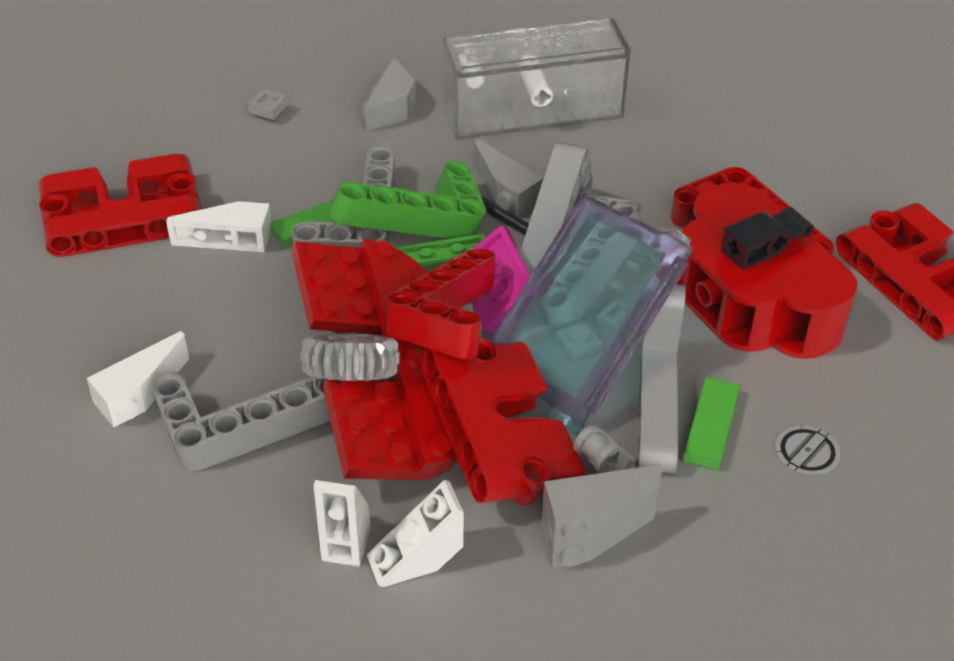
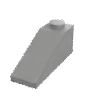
(506, 180)

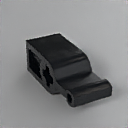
(763, 236)

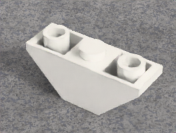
(421, 540)

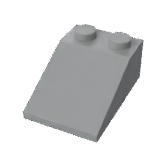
(596, 512)

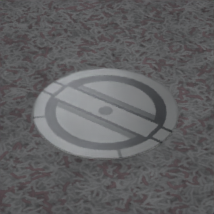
(807, 450)

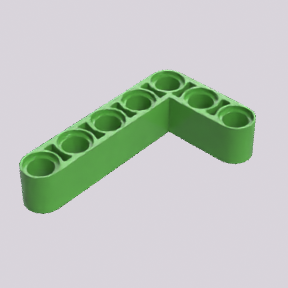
(450, 213)

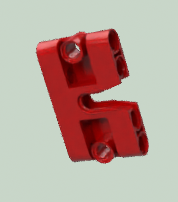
(85, 219)
(897, 260)
(496, 453)

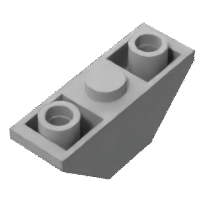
(390, 99)

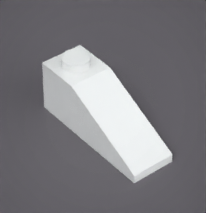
(226, 226)
(127, 386)
(341, 522)

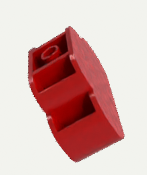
(786, 302)

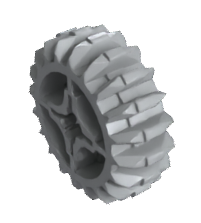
(350, 356)

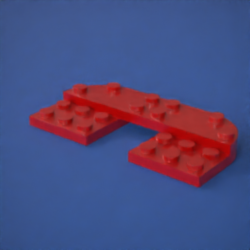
(377, 424)

